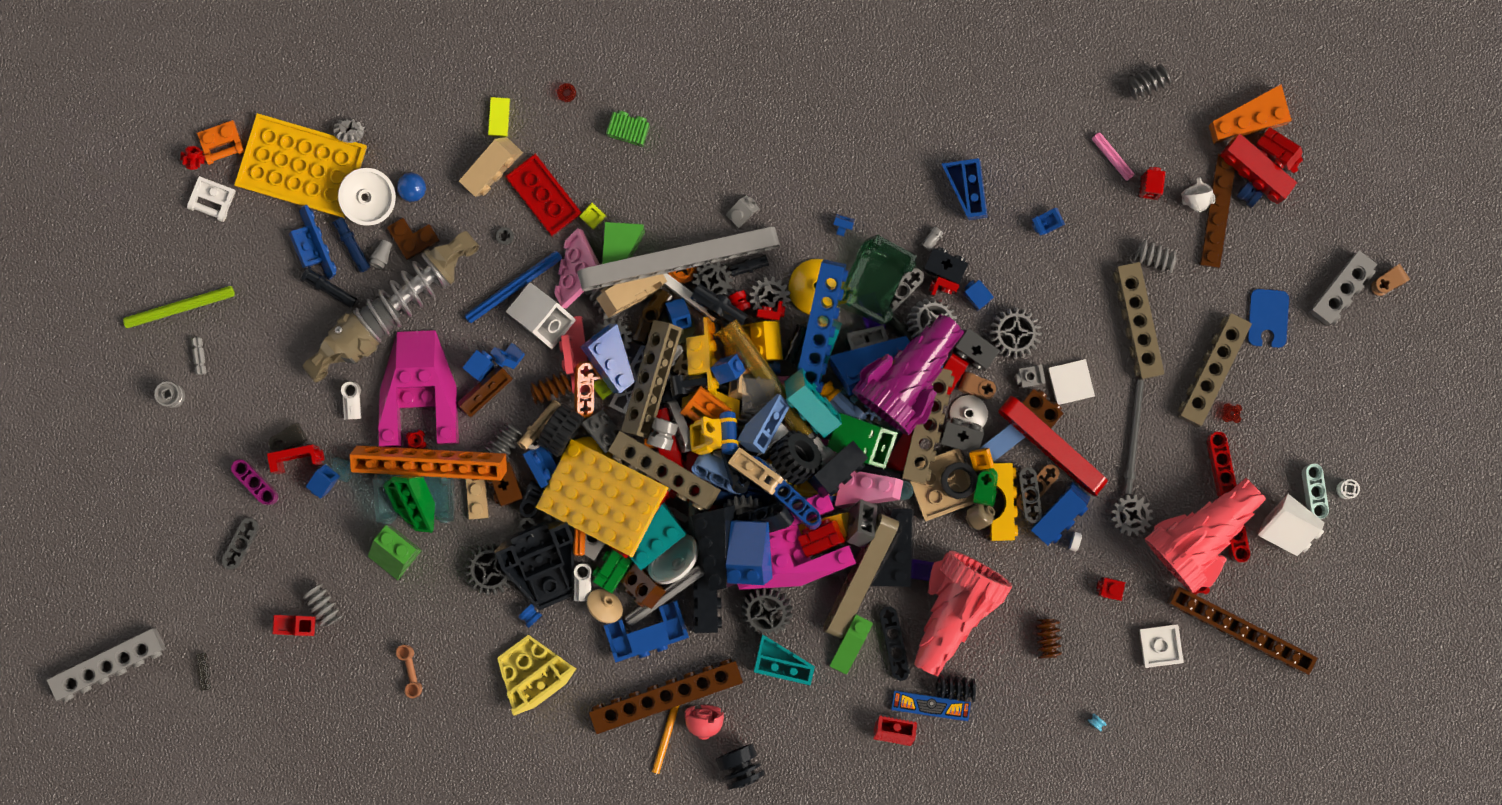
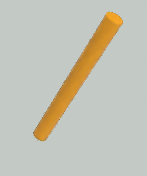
(665, 740)

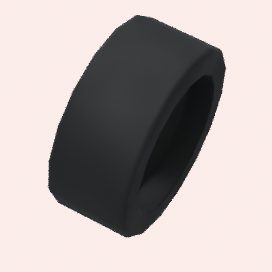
(973, 480)

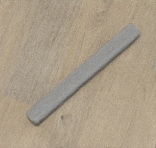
(671, 591)

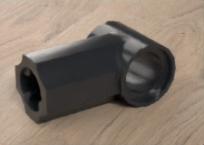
(683, 386)

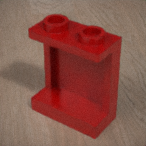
(277, 458)

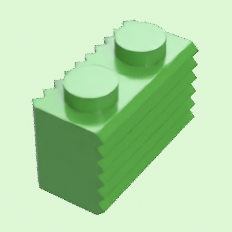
(628, 128)

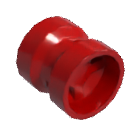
(739, 301)

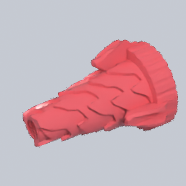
(1192, 542)
(965, 596)

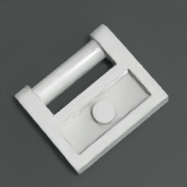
(212, 192)

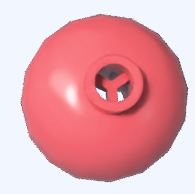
(705, 721)

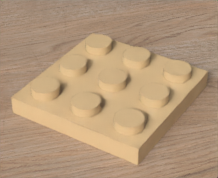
(931, 497)

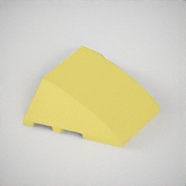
(532, 674)

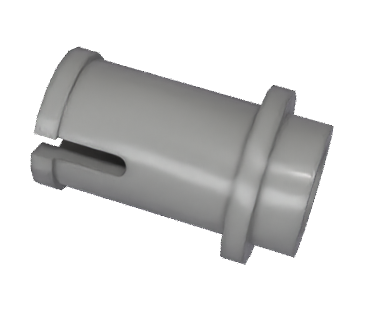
(932, 238)

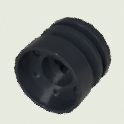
(740, 766)

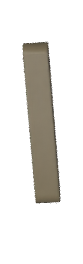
(860, 578)

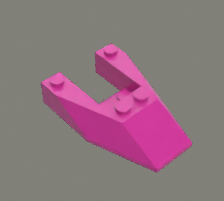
(415, 379)
(788, 559)

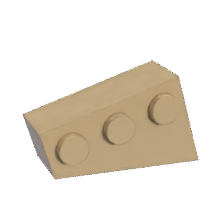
(490, 166)
(627, 294)

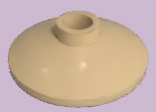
(604, 606)

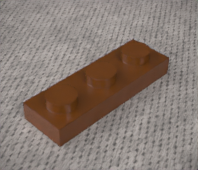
(484, 391)

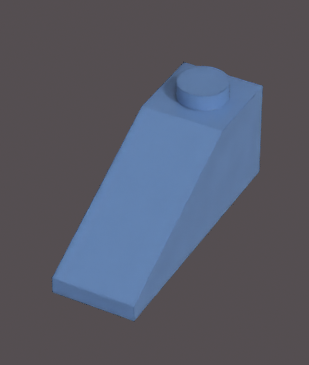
(763, 426)

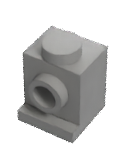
(1024, 382)

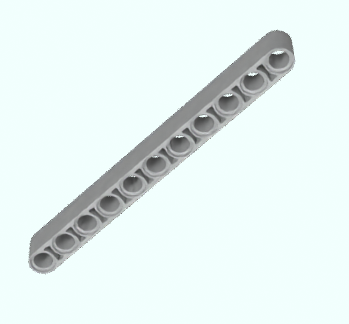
(678, 258)

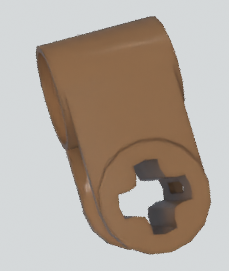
(1391, 279)
(973, 384)

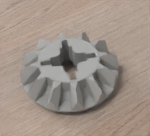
(353, 135)

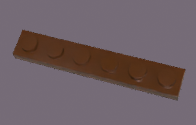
(1217, 214)

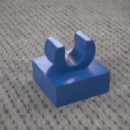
(843, 223)

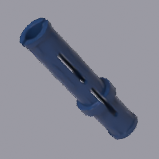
(354, 250)

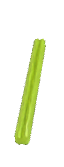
(178, 307)

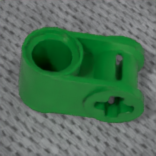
(986, 490)

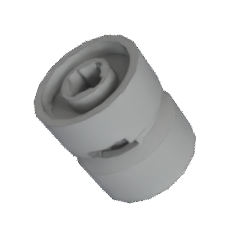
(169, 394)
(662, 433)

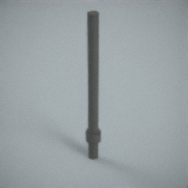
(1130, 474)

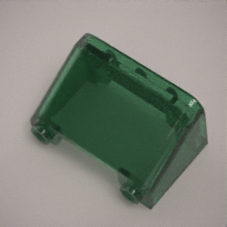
(875, 279)

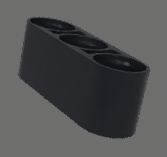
(776, 515)

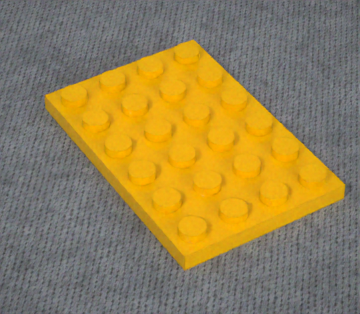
(297, 164)
(602, 498)

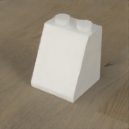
(541, 315)
(1291, 526)

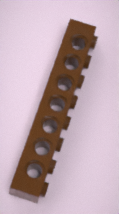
(1242, 630)
(602, 724)

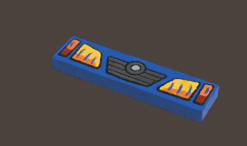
(930, 706)

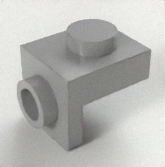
(742, 211)

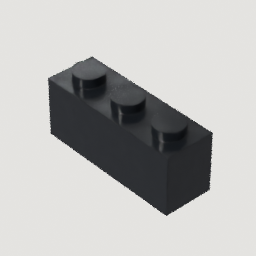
(838, 470)

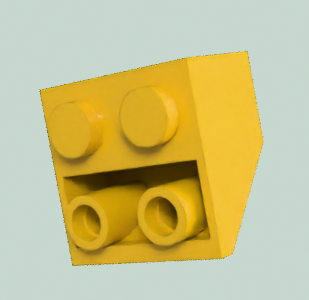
(766, 338)

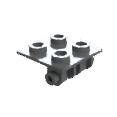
(601, 429)

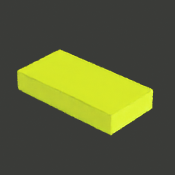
(499, 117)

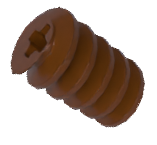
(550, 387)
(1049, 638)

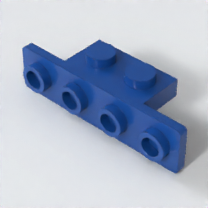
(310, 244)

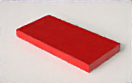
(543, 195)

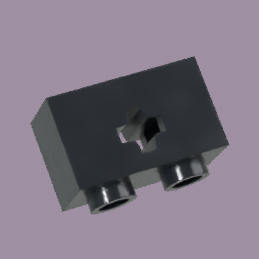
(937, 269)

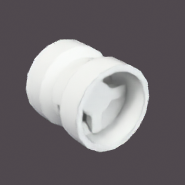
(1344, 491)

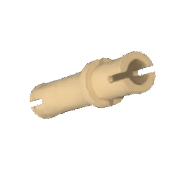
(534, 431)

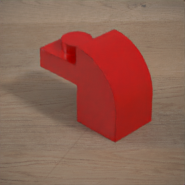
(293, 625)

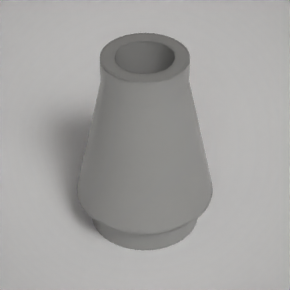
(380, 255)

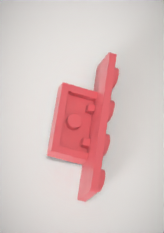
(572, 351)

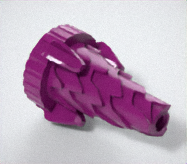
(901, 386)

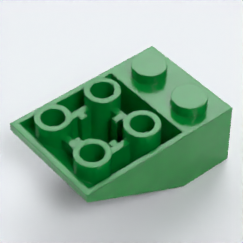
(870, 437)

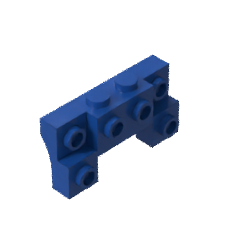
(649, 638)

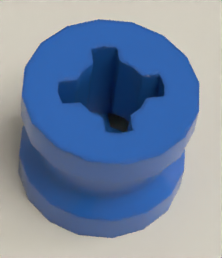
(530, 615)

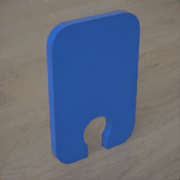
(1270, 313)

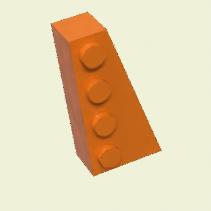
(1253, 117)

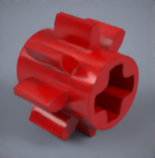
(192, 157)

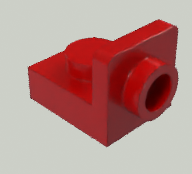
(946, 286)
(768, 313)
(1110, 588)

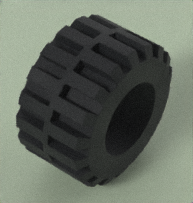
(560, 430)
(796, 457)

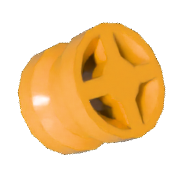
(829, 391)

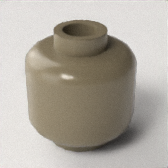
(980, 516)

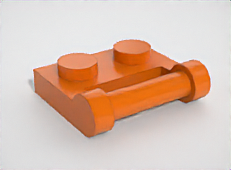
(220, 136)
(706, 403)

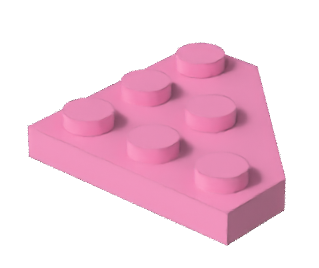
(577, 256)

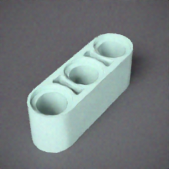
(1319, 482)

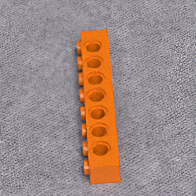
(428, 463)

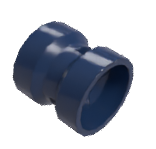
(1249, 194)

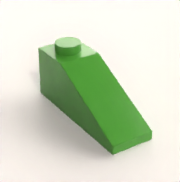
(851, 644)

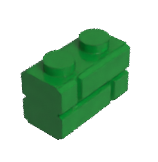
(611, 571)

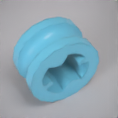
(1097, 722)

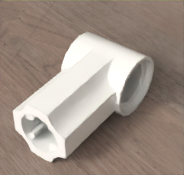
(351, 404)
(582, 585)

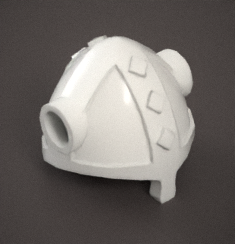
(1198, 196)

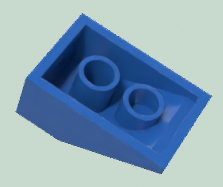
(749, 553)

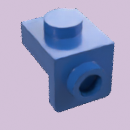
(1048, 222)
(510, 357)

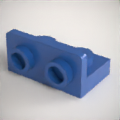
(541, 464)

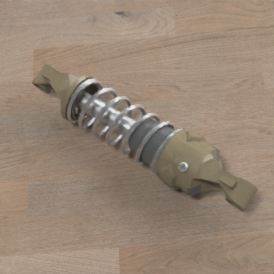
(361, 330)

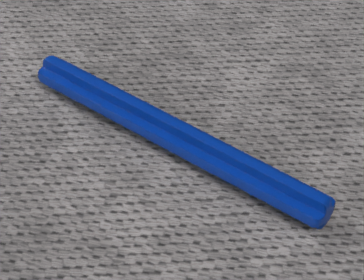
(513, 286)

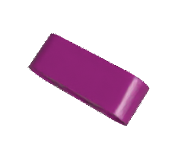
(246, 477)

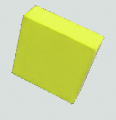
(592, 216)

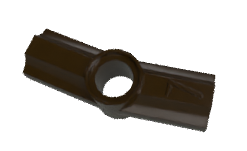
(655, 306)

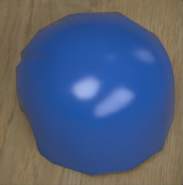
(411, 187)

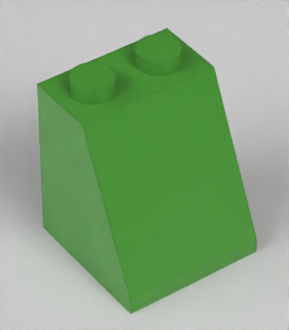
(621, 240)
(393, 551)

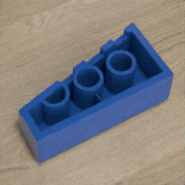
(850, 363)

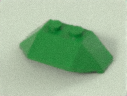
(412, 501)

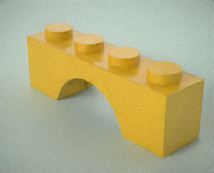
(1003, 527)

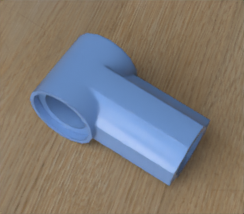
(844, 406)

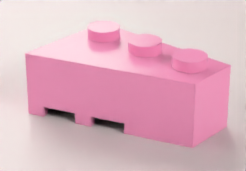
(869, 488)

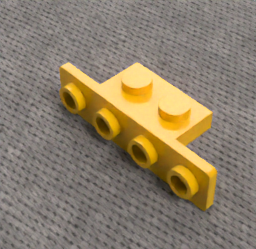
(701, 355)

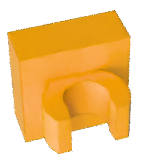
(981, 459)

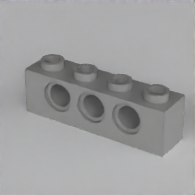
(1322, 310)

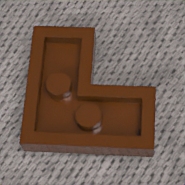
(409, 242)

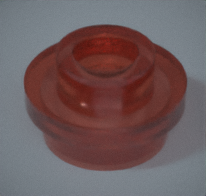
(566, 86)

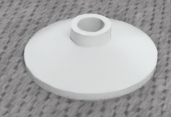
(972, 403)

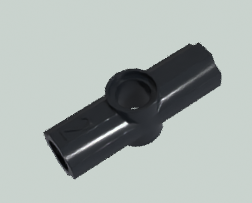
(717, 305)

